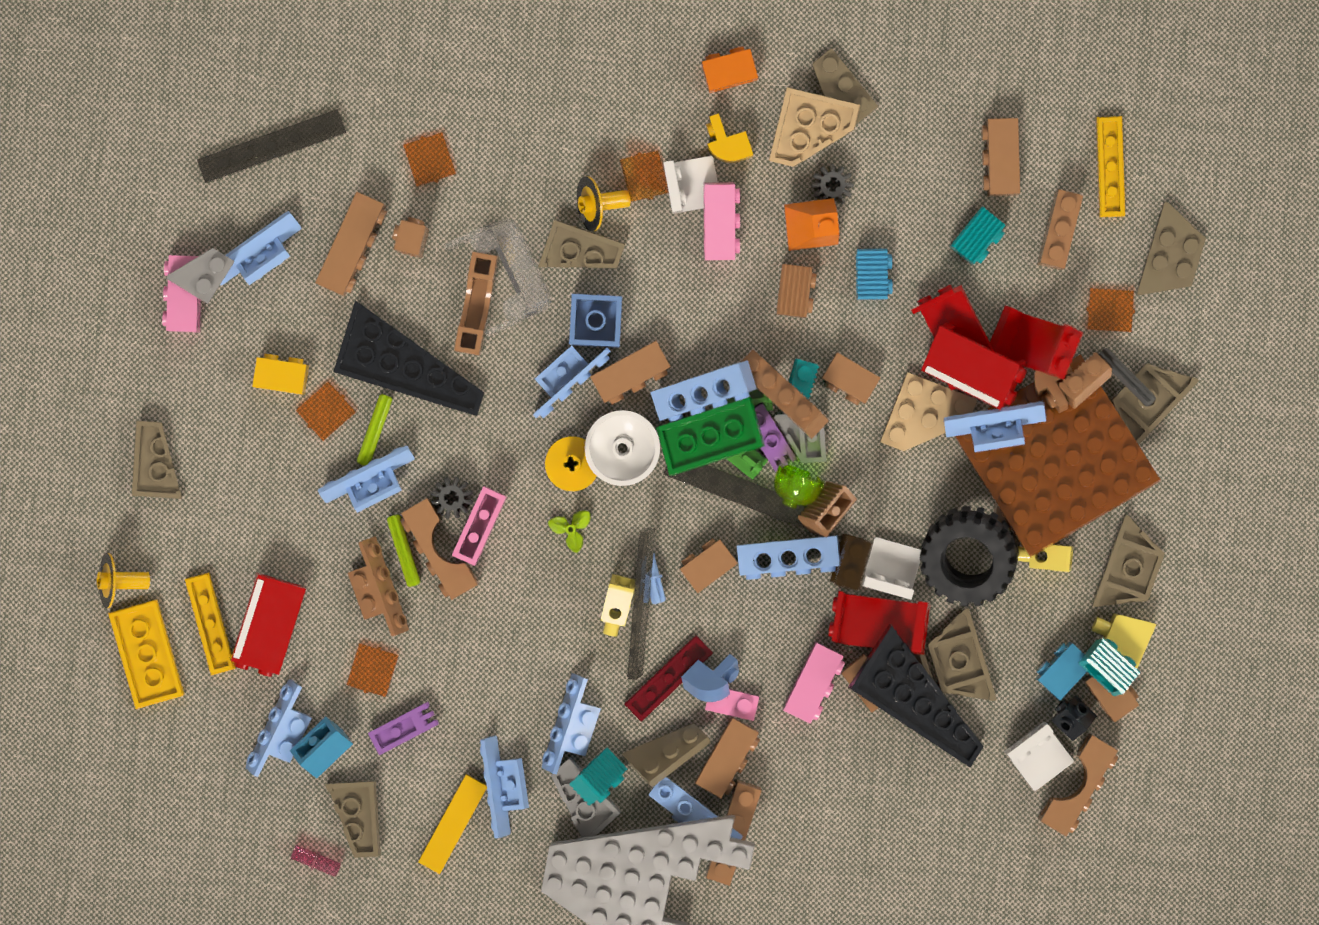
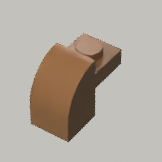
(1049, 384)

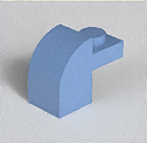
(709, 684)

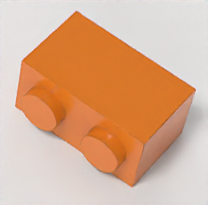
(729, 70)

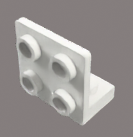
(686, 182)
(892, 568)
(1039, 756)

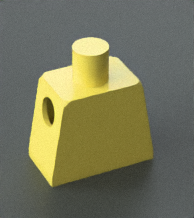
(1058, 558)
(620, 597)
(1128, 633)

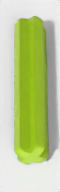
(374, 429)
(403, 550)

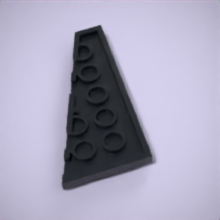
(387, 358)
(906, 691)

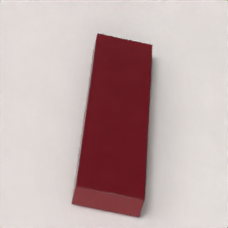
(667, 678)

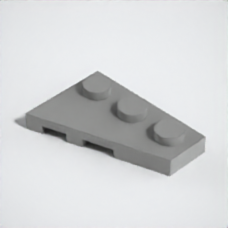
(587, 818)

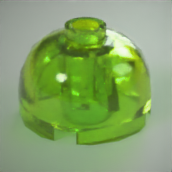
(796, 486)

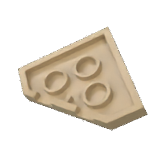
(810, 125)
(921, 412)

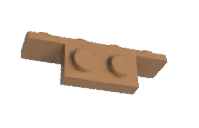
(375, 588)

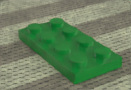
(710, 436)

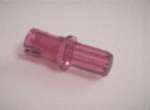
(315, 861)

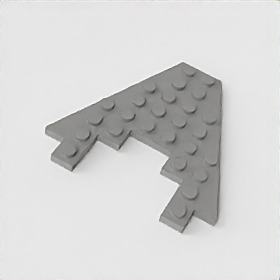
(629, 873)

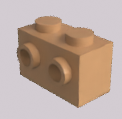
(410, 237)

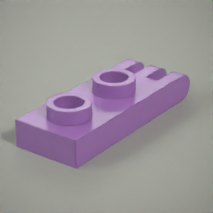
(775, 444)
(402, 729)

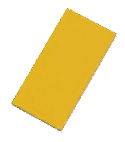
(146, 654)

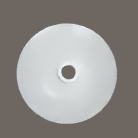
(603, 444)

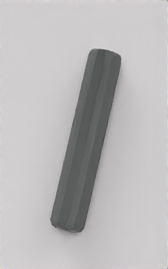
(1128, 378)

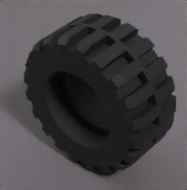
(962, 586)

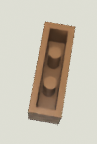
(1001, 157)
(1060, 229)
(631, 373)
(728, 758)

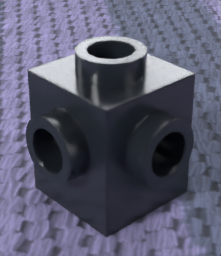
(1073, 717)

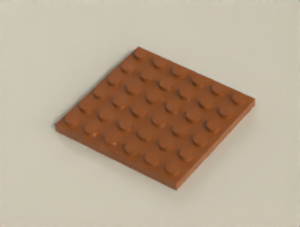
(1065, 471)

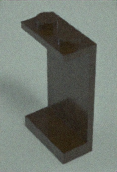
(853, 556)

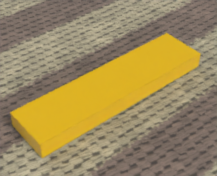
(1110, 166)
(210, 623)
(453, 824)

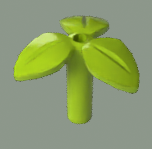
(579, 521)

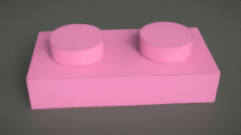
(736, 704)

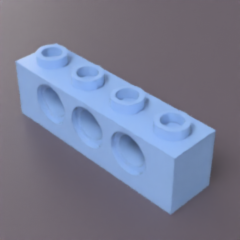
(737, 375)
(749, 554)

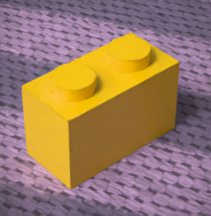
(280, 375)

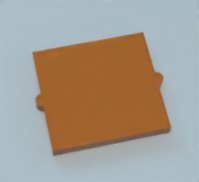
(429, 159)
(644, 176)
(1110, 310)
(326, 411)
(372, 670)

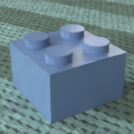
(595, 320)

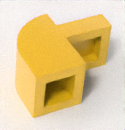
(727, 149)

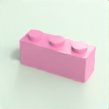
(720, 220)
(182, 307)
(479, 525)
(814, 683)

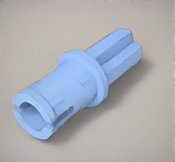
(656, 590)

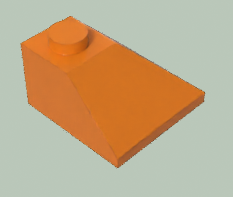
(811, 224)

